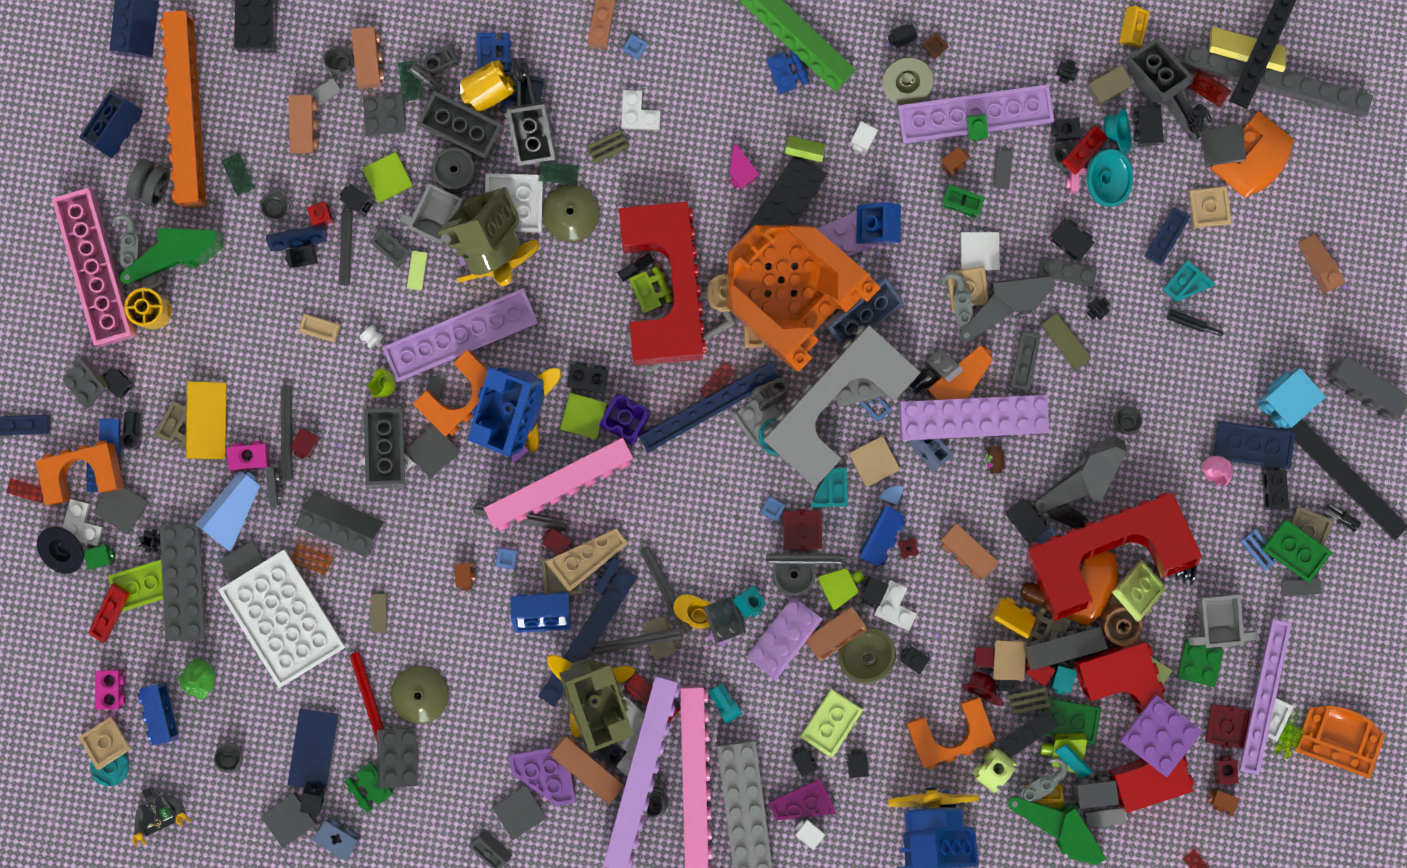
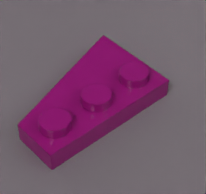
(803, 802)

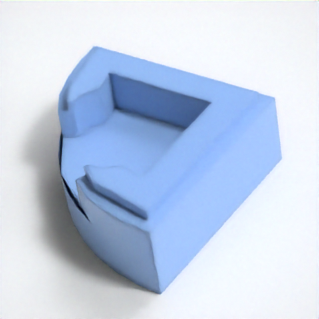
(892, 494)

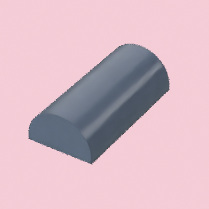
(872, 313)

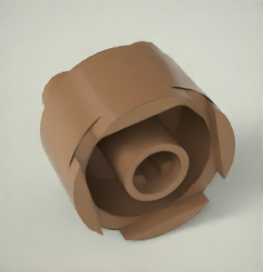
(1130, 630)

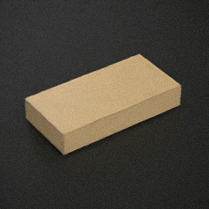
(319, 328)

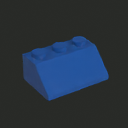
(882, 536)
(541, 612)
(158, 714)

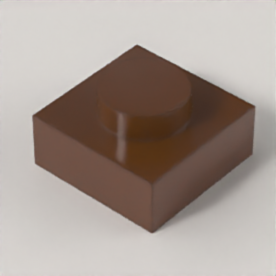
(935, 46)

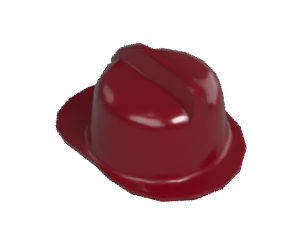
(984, 687)

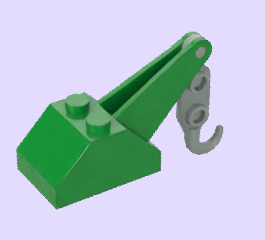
(174, 247)
(1064, 824)

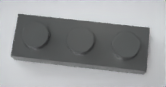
(1067, 272)
(1025, 361)

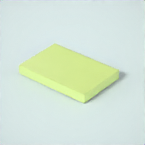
(1139, 590)
(831, 723)

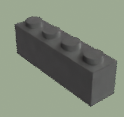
(1066, 647)

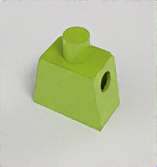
(840, 586)
(1075, 741)

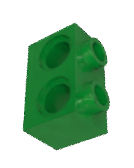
(962, 201)

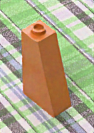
(963, 384)

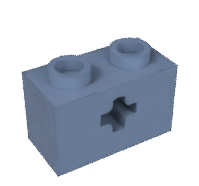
(932, 452)
(326, 838)

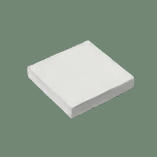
(980, 250)

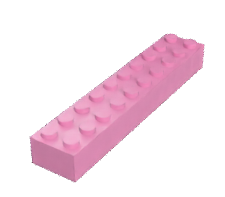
(695, 777)

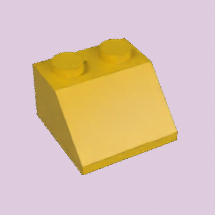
(1013, 617)

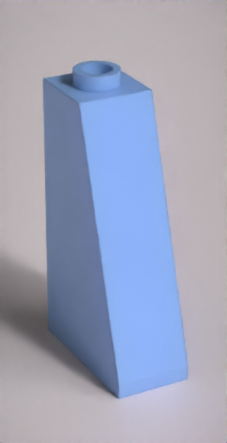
(230, 510)

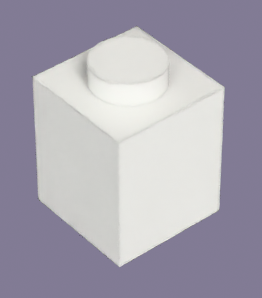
(863, 137)
(809, 833)

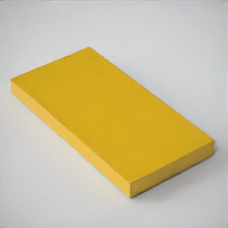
(205, 420)

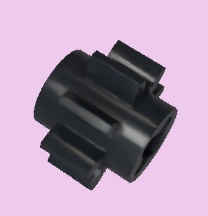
(1067, 71)
(1098, 308)
(145, 541)

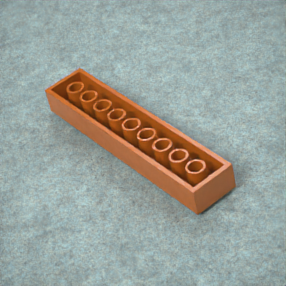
(184, 109)

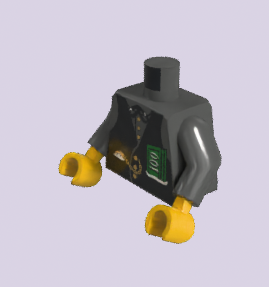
(157, 814)

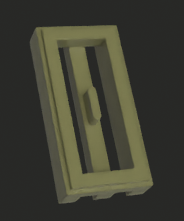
(622, 140)
(1045, 697)

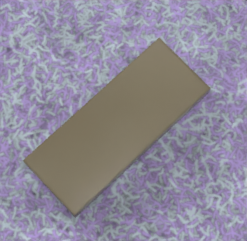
(378, 613)

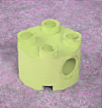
(1004, 769)

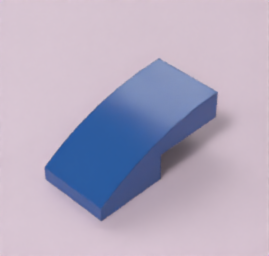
(110, 430)

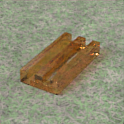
(296, 553)

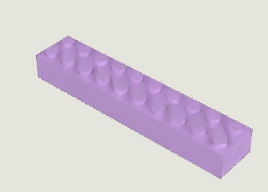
(639, 778)

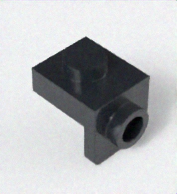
(301, 256)

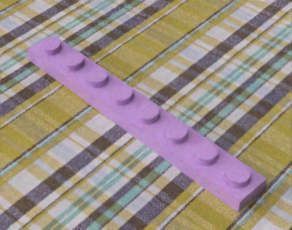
(1265, 697)

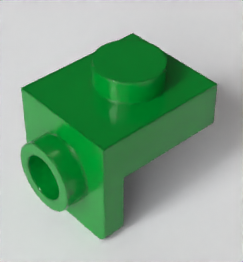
(977, 127)

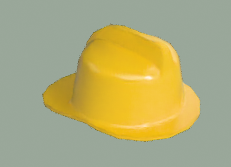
(692, 611)

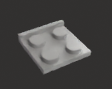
(751, 419)

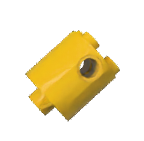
(486, 87)
(148, 308)

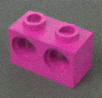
(103, 689)

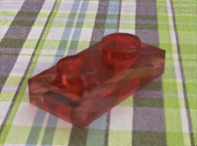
(1209, 88)

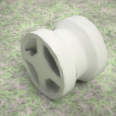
(371, 336)

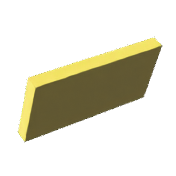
(1240, 47)

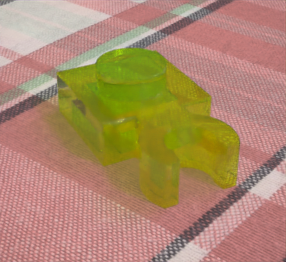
(1290, 738)

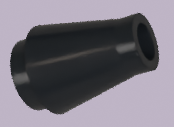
(923, 380)

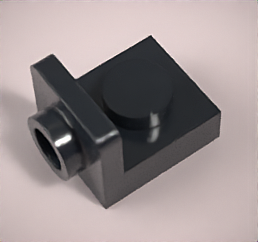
(914, 659)

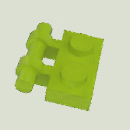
(645, 292)

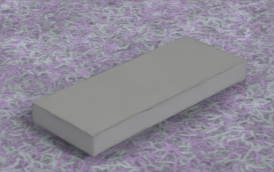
(326, 91)
(1105, 817)

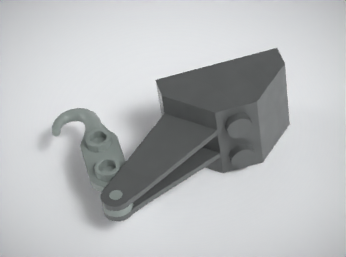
(1009, 296)

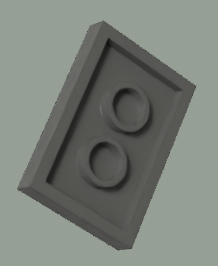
(397, 757)

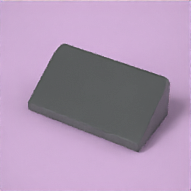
(490, 850)

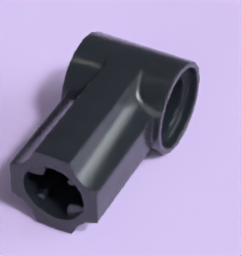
(131, 427)

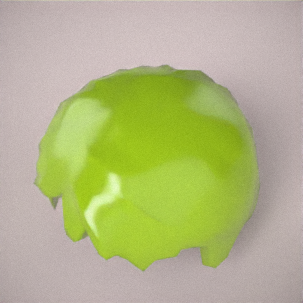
(382, 384)

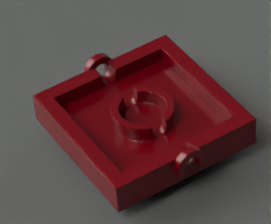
(802, 530)
(1227, 726)

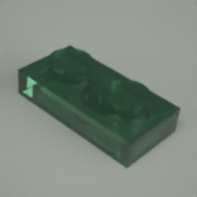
(410, 85)
(558, 173)
(238, 174)

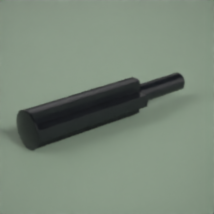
(1192, 322)

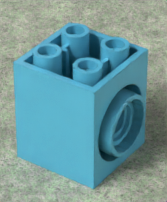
(1290, 398)

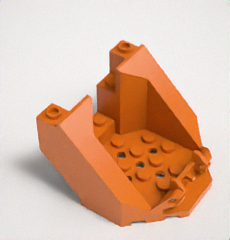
(822, 279)

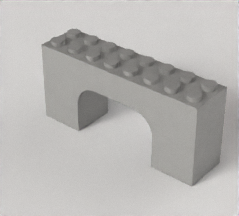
(861, 357)

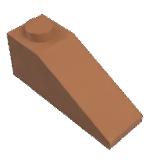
(1321, 264)

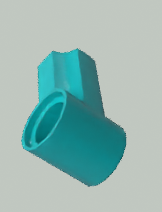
(726, 706)

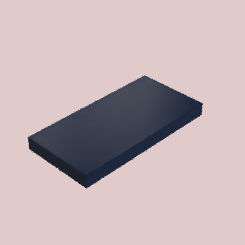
(1254, 445)
(312, 748)

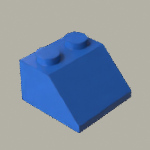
(878, 223)

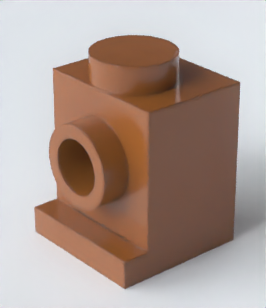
(954, 161)
(465, 575)
(1223, 801)

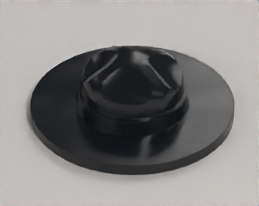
(60, 550)

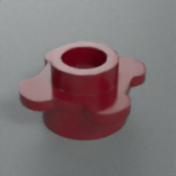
(903, 545)

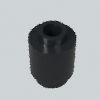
(902, 35)

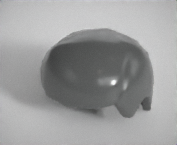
(338, 60)
(1059, 152)
(274, 206)
(1127, 420)
(228, 757)
(658, 803)

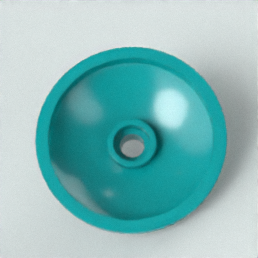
(1109, 178)

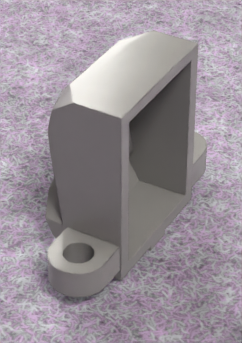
(432, 213)
(1221, 622)

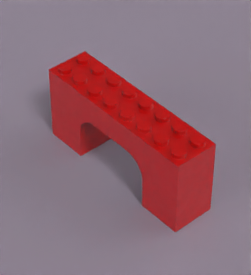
(667, 231)
(1153, 524)
(1133, 672)

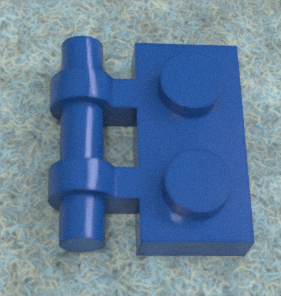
(488, 52)
(782, 73)

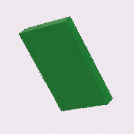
(1296, 550)
(1074, 718)

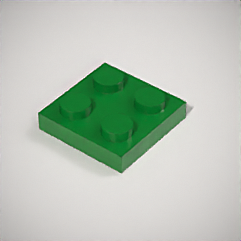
(1200, 664)

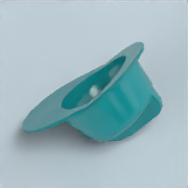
(1118, 130)

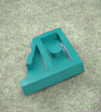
(1187, 282)
(832, 490)

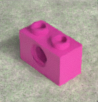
(236, 458)

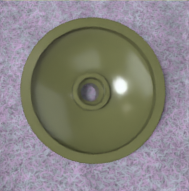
(573, 226)
(869, 645)
(430, 686)

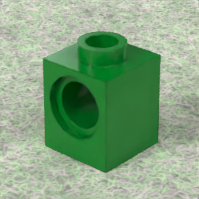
(99, 557)

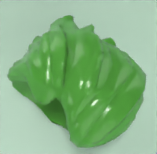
(198, 678)

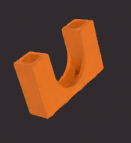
(447, 418)
(53, 470)
(978, 735)

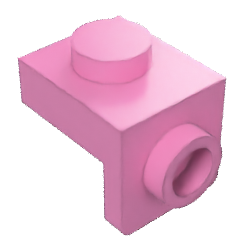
(1072, 181)

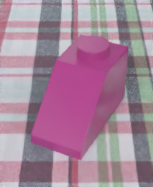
(741, 170)

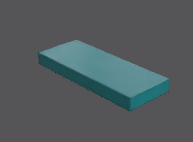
(1073, 761)

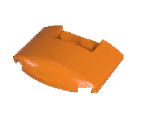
(1266, 156)
(1101, 579)
(1341, 739)

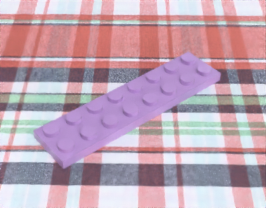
(948, 116)
(456, 335)
(973, 417)

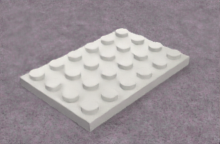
(282, 618)

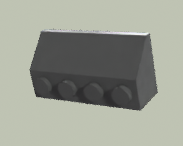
(339, 524)

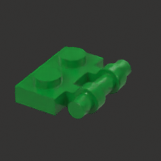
(369, 779)

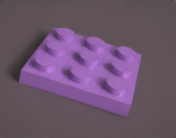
(1161, 735)

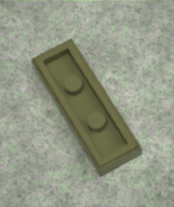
(1066, 341)

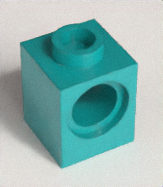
(742, 602)
(1063, 679)

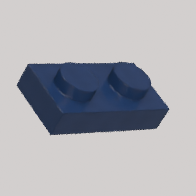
(610, 568)

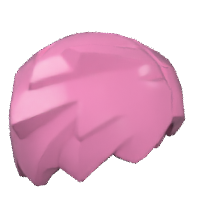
(1217, 470)

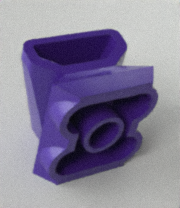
(625, 418)

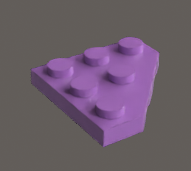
(544, 775)

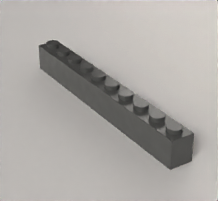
(1280, 83)

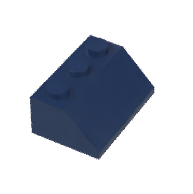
(134, 28)
(111, 124)

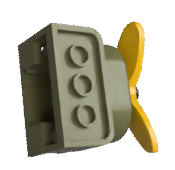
(486, 236)
(594, 700)

